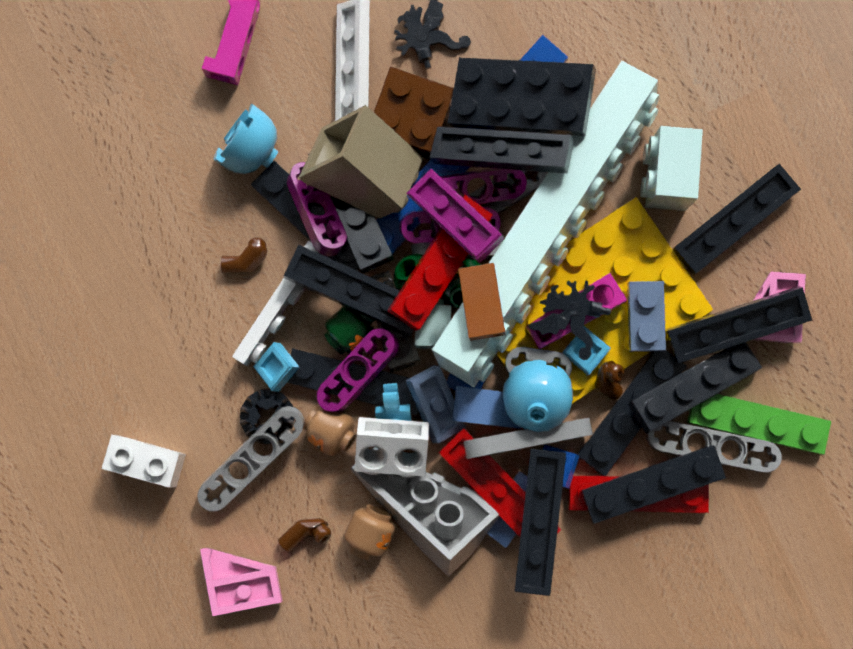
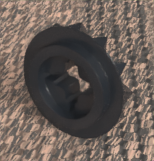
(264, 399)

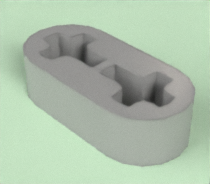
(538, 354)

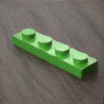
(762, 423)

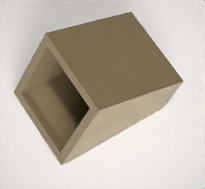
(363, 163)

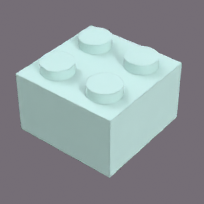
(672, 168)

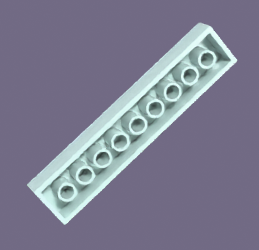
(554, 216)

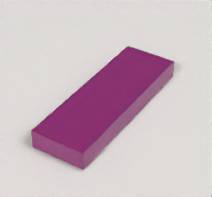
(455, 216)

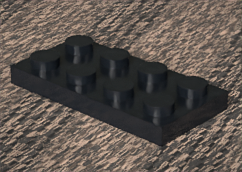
(522, 96)

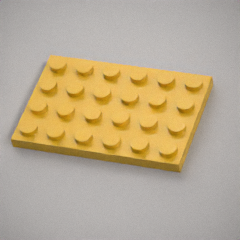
(632, 251)

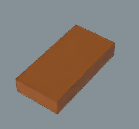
(482, 302)

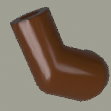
(248, 260)
(607, 380)
(305, 528)

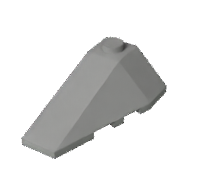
(434, 513)

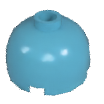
(249, 143)
(537, 396)

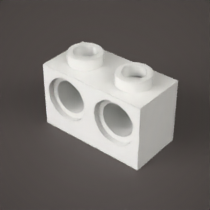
(392, 439)
(143, 461)

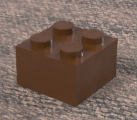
(414, 108)

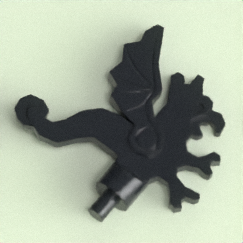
(422, 37)
(576, 308)

